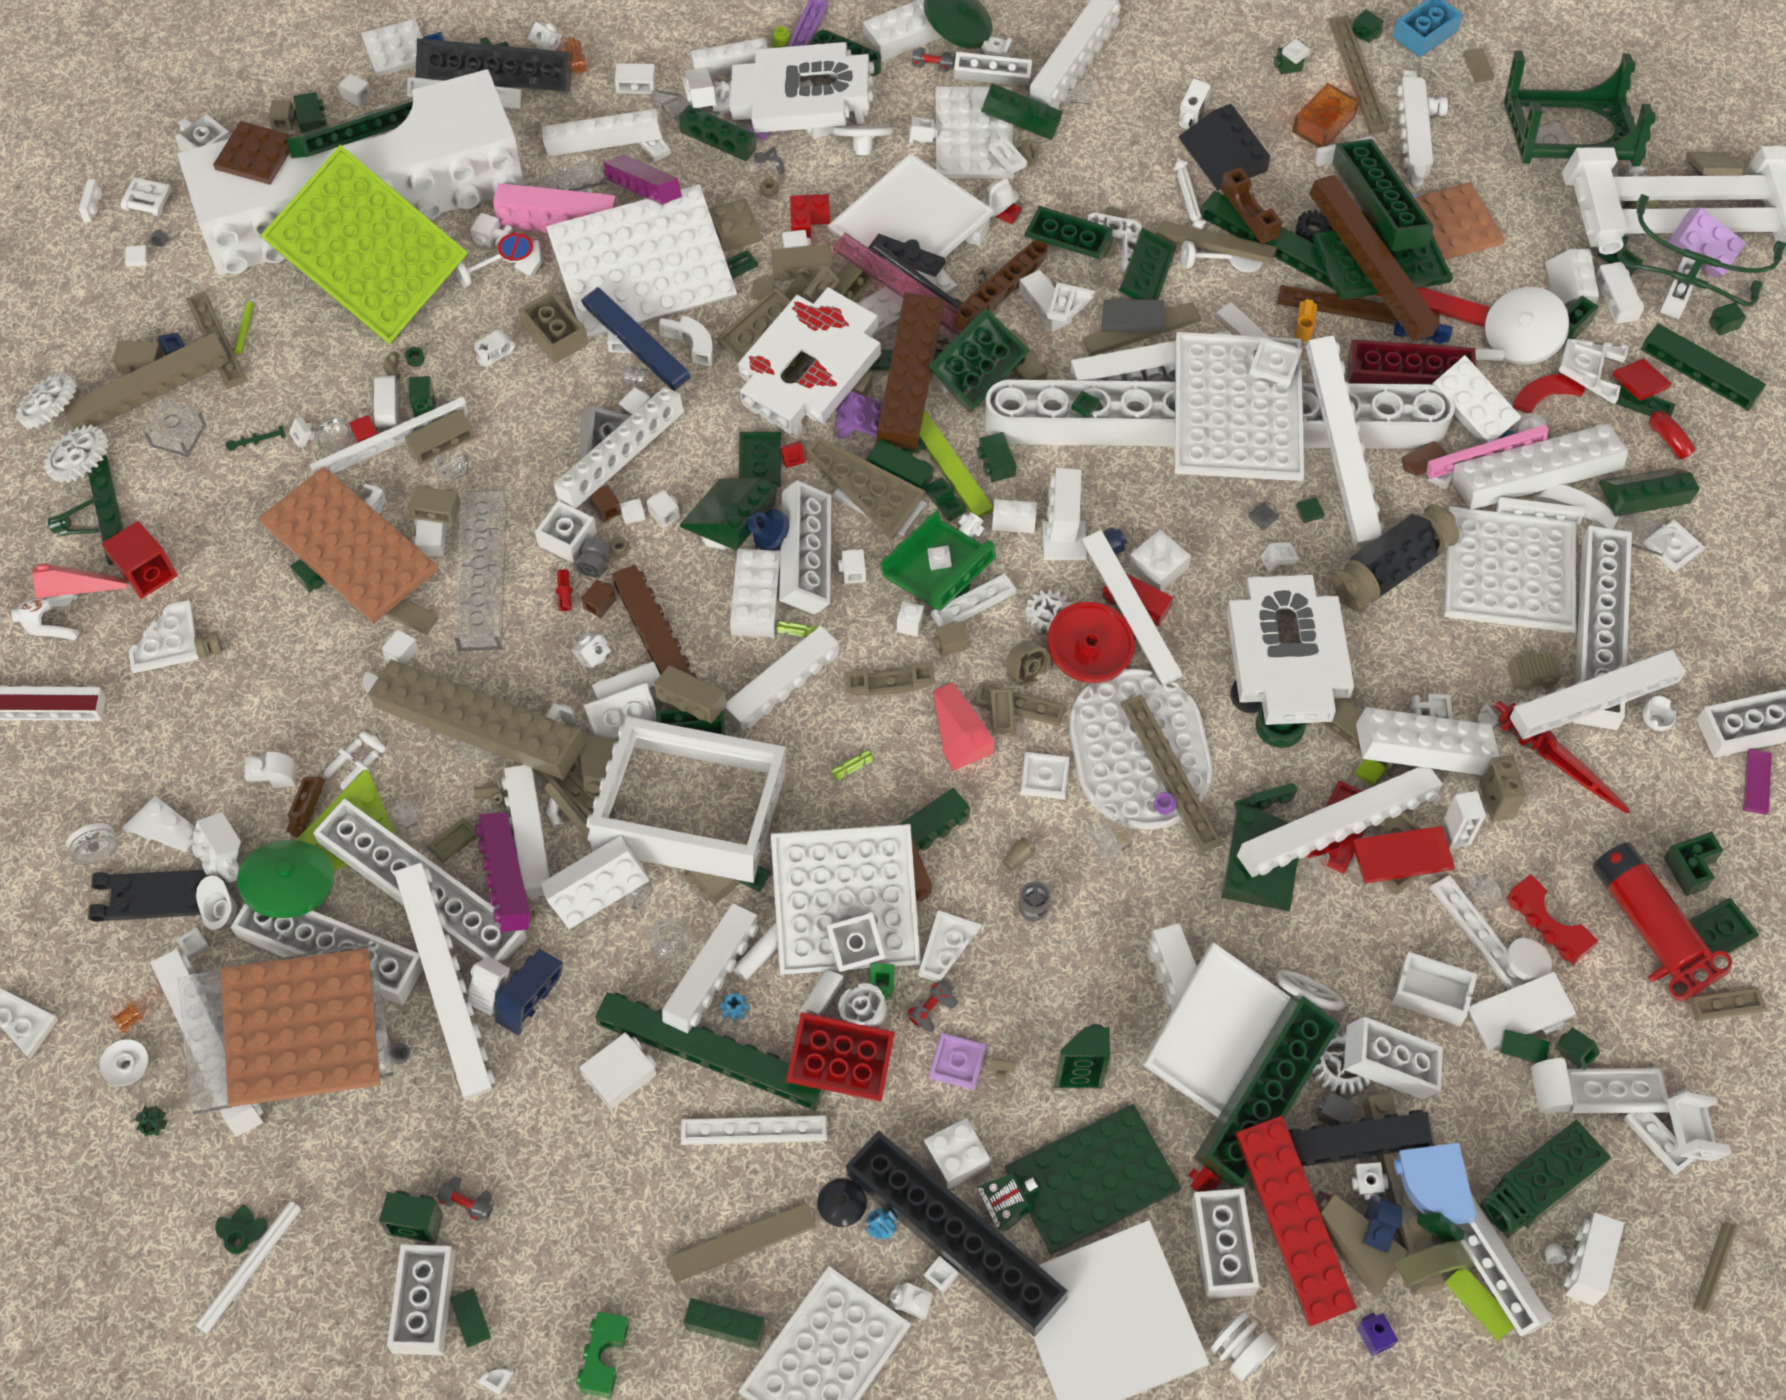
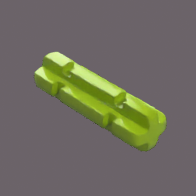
(794, 628)
(852, 764)

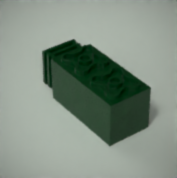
(1544, 1179)

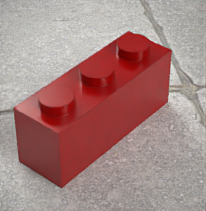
(1155, 601)

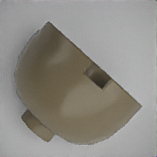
(1026, 659)

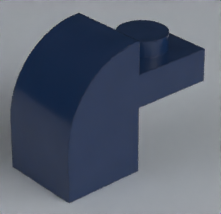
(1383, 1221)

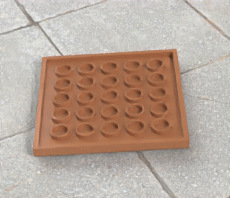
(299, 1027)

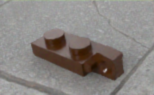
(304, 804)

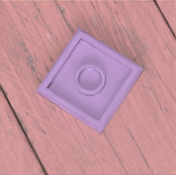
(957, 1061)

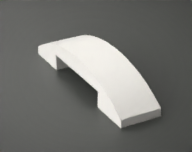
(1594, 509)

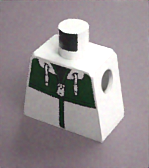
(1191, 109)

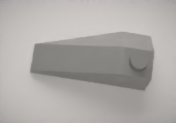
(596, 426)

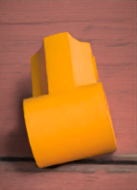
(1305, 320)

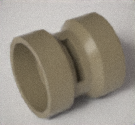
(202, 645)

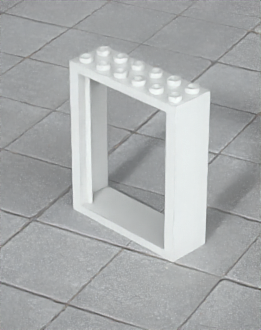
(679, 848)

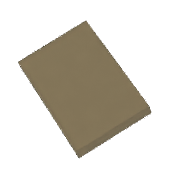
(1714, 163)

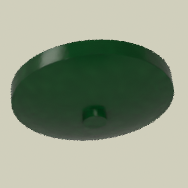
(960, 21)

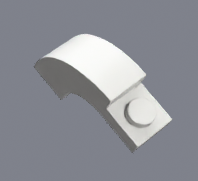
(692, 333)

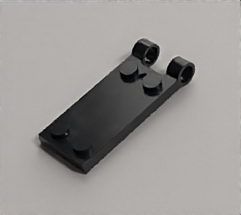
(147, 895)

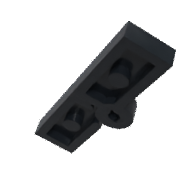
(911, 254)

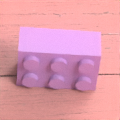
(1709, 237)

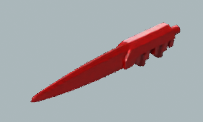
(1551, 749)

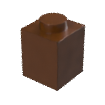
(605, 503)
(598, 598)

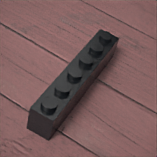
(1363, 1138)

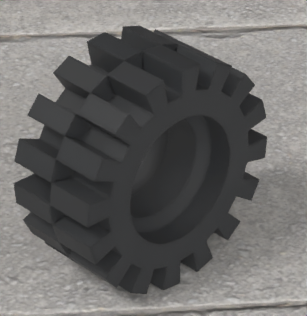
(1311, 219)

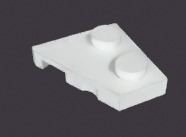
(1068, 302)

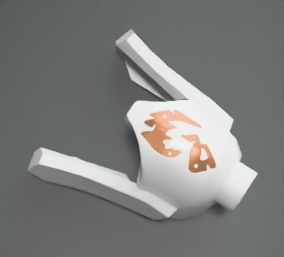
(30, 615)

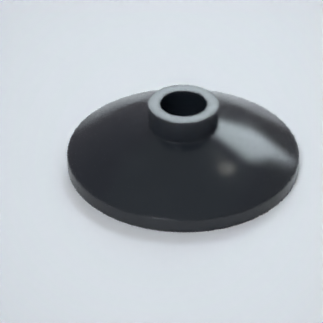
(841, 1214)

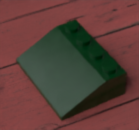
(978, 359)
(726, 507)
(1266, 890)

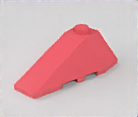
(60, 581)
(961, 730)

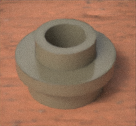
(769, 187)
(619, 542)

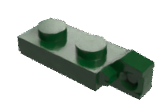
(1265, 799)

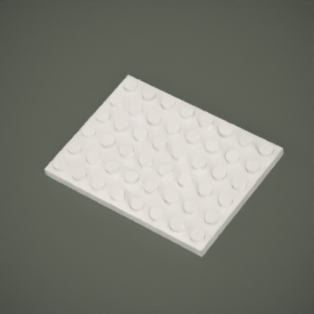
(644, 258)
(1233, 419)

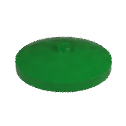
(285, 879)

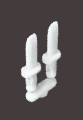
(345, 755)

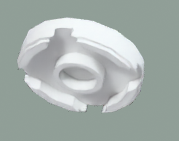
(1528, 959)

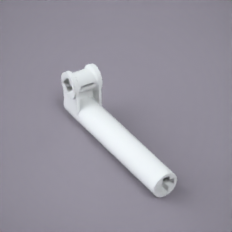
(757, 954)

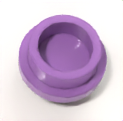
(1165, 803)

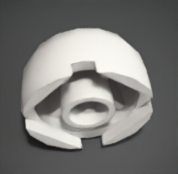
(863, 1006)

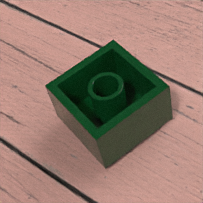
(411, 1216)

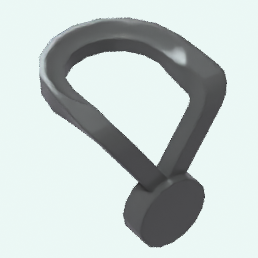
(762, 157)

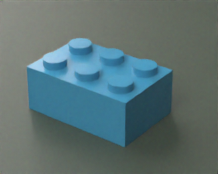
(1427, 26)

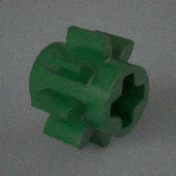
(150, 1120)

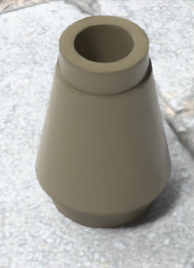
(1019, 853)

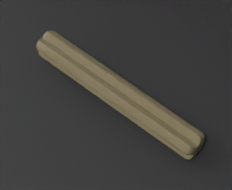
(1715, 1268)

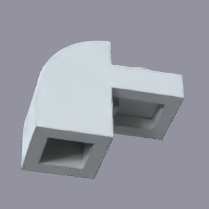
(275, 767)

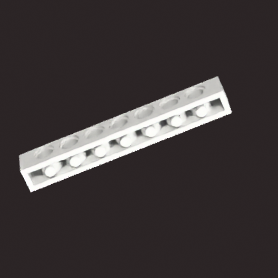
(619, 448)

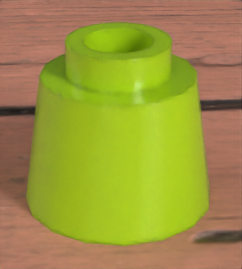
(781, 37)

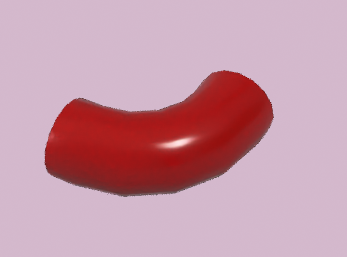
(1672, 434)

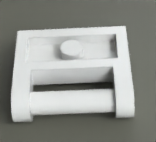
(147, 191)

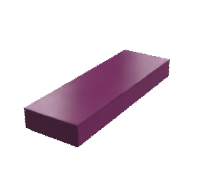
(1757, 781)

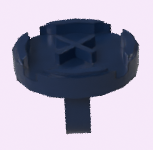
(769, 528)

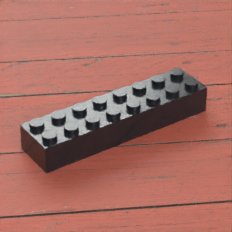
(505, 64)

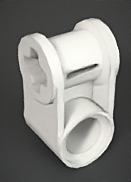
(495, 345)

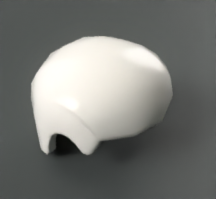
(1658, 713)

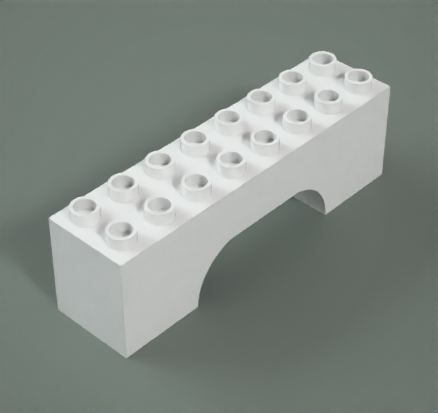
(438, 160)

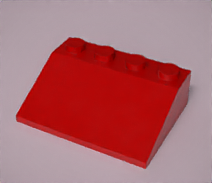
(840, 1057)

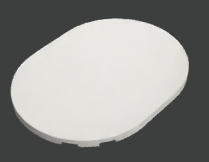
(1114, 763)

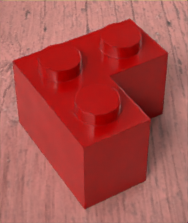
(808, 211)

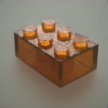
(1325, 116)

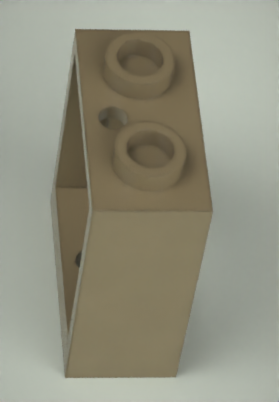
(1505, 785)

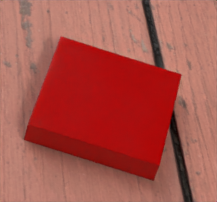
(1641, 379)

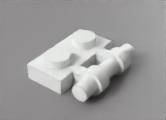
(1437, 705)

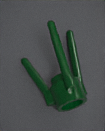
(62, 522)

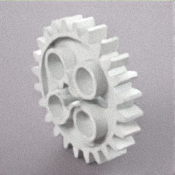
(46, 400)
(76, 453)

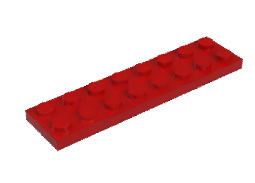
(1295, 1221)

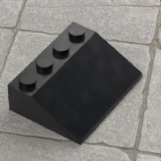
(1224, 144)

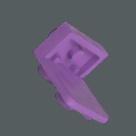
(858, 413)

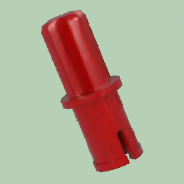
(564, 590)

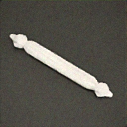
(1189, 194)

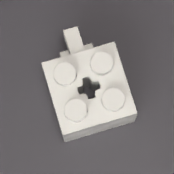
(200, 133)
(217, 847)

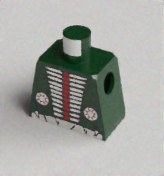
(1009, 1199)

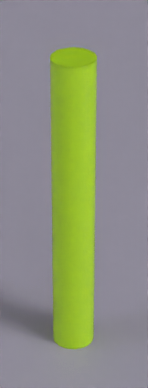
(243, 328)

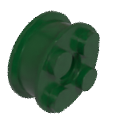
(1279, 734)

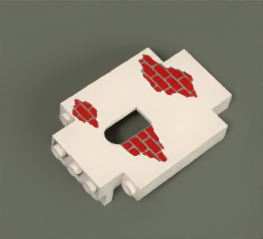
(831, 332)

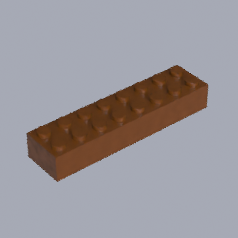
(909, 370)

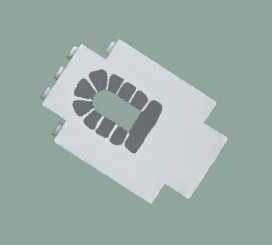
(772, 92)
(1289, 678)

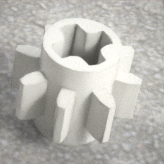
(971, 525)

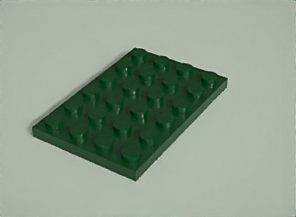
(1421, 265)
(1095, 1178)

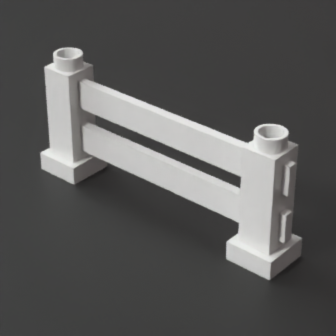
(1607, 222)

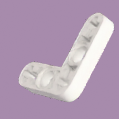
(1127, 235)

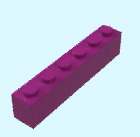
(642, 179)
(503, 872)

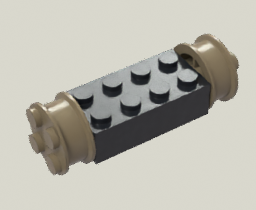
(1394, 556)

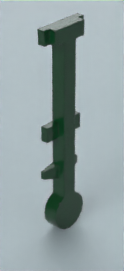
(232, 445)

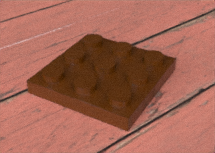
(253, 153)

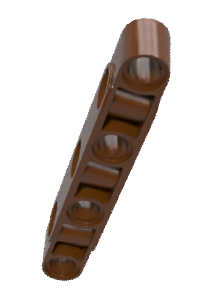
(1001, 283)

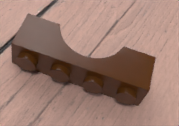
(1238, 190)

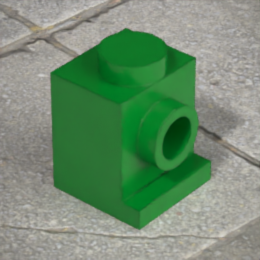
(884, 974)

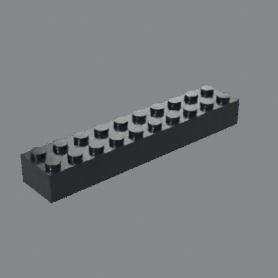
(957, 1233)

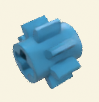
(740, 1008)
(881, 1223)

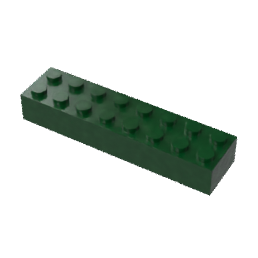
(1382, 195)
(1268, 1085)

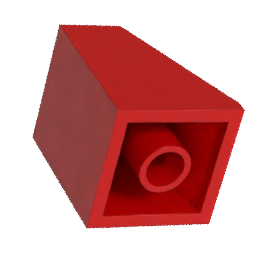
(139, 559)

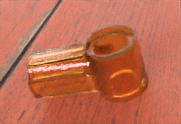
(578, 59)

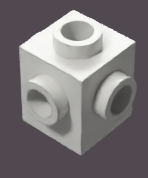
(545, 36)
(591, 650)
(1372, 1173)

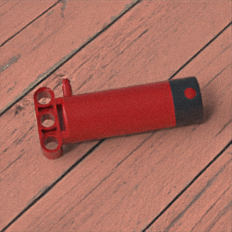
(1659, 921)

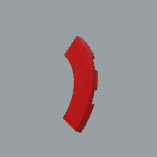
(1545, 386)

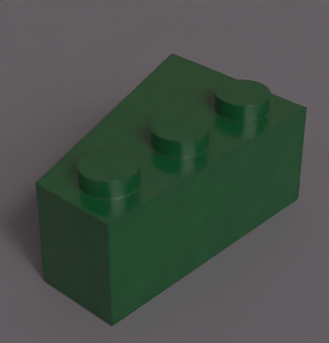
(684, 719)

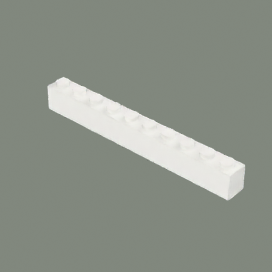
(1344, 440)
(1339, 821)
(443, 981)

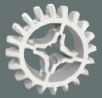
(1334, 1061)

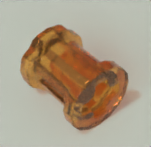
(126, 1017)

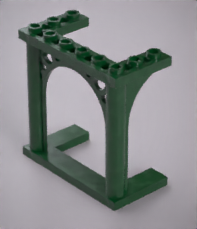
(1628, 139)

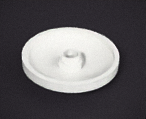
(1527, 325)

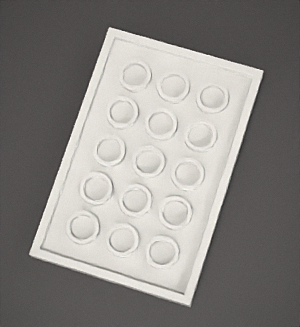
(966, 135)
(828, 1346)

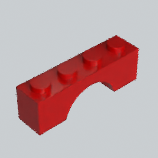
(1570, 941)

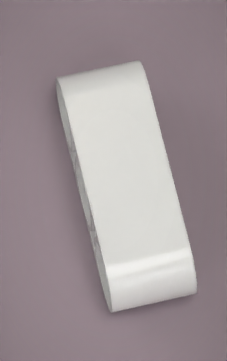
(385, 401)

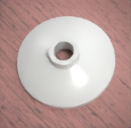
(120, 1053)

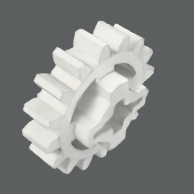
(1050, 606)

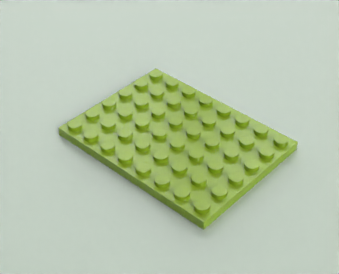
(364, 244)

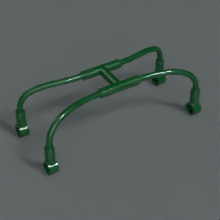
(1699, 260)

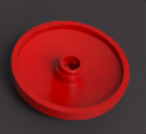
(1090, 642)

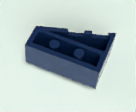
(525, 989)

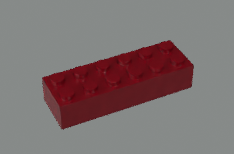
(1401, 362)

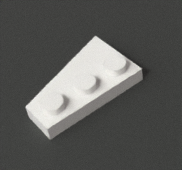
(162, 824)
(945, 945)
(24, 1022)

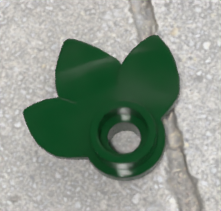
(240, 1226)

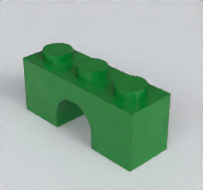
(606, 1331)

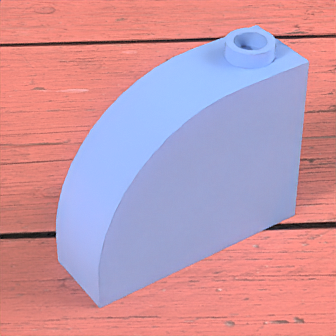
(1437, 1181)

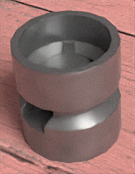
(593, 557)
(1034, 901)

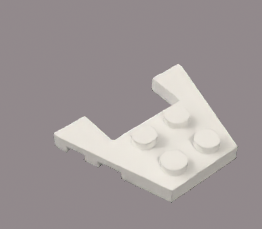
(1584, 364)

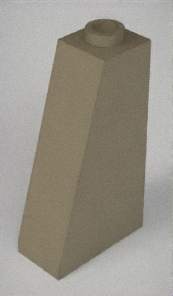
(1346, 1232)

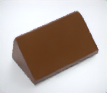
(1417, 461)

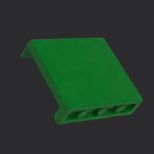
(910, 567)

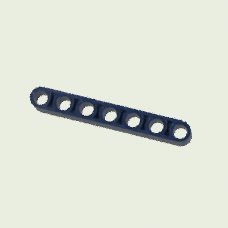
(636, 339)

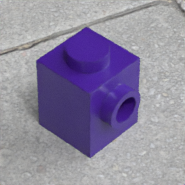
(1377, 1333)

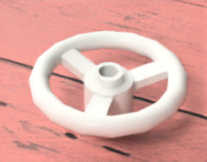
(863, 136)
(1326, 999)

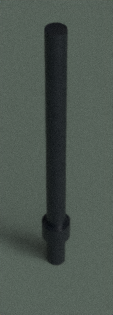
(915, 275)

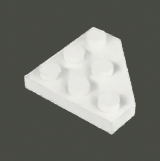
(166, 640)

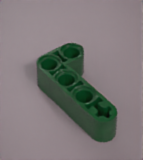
(827, 37)

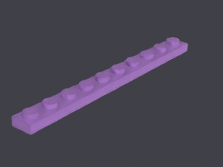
(802, 35)

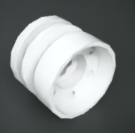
(1243, 1346)

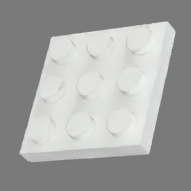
(392, 47)

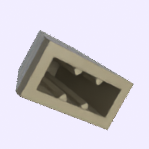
(594, 760)

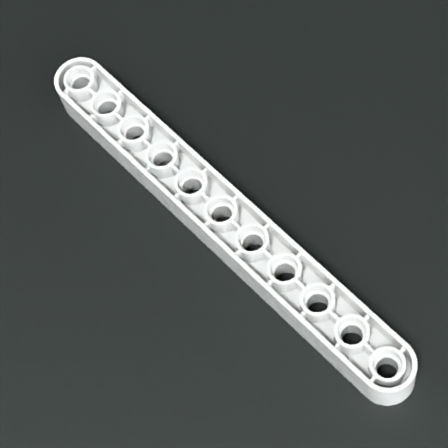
(1145, 414)

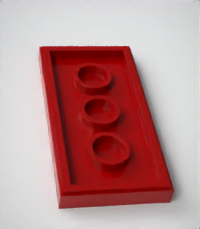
(1342, 851)
(1403, 854)

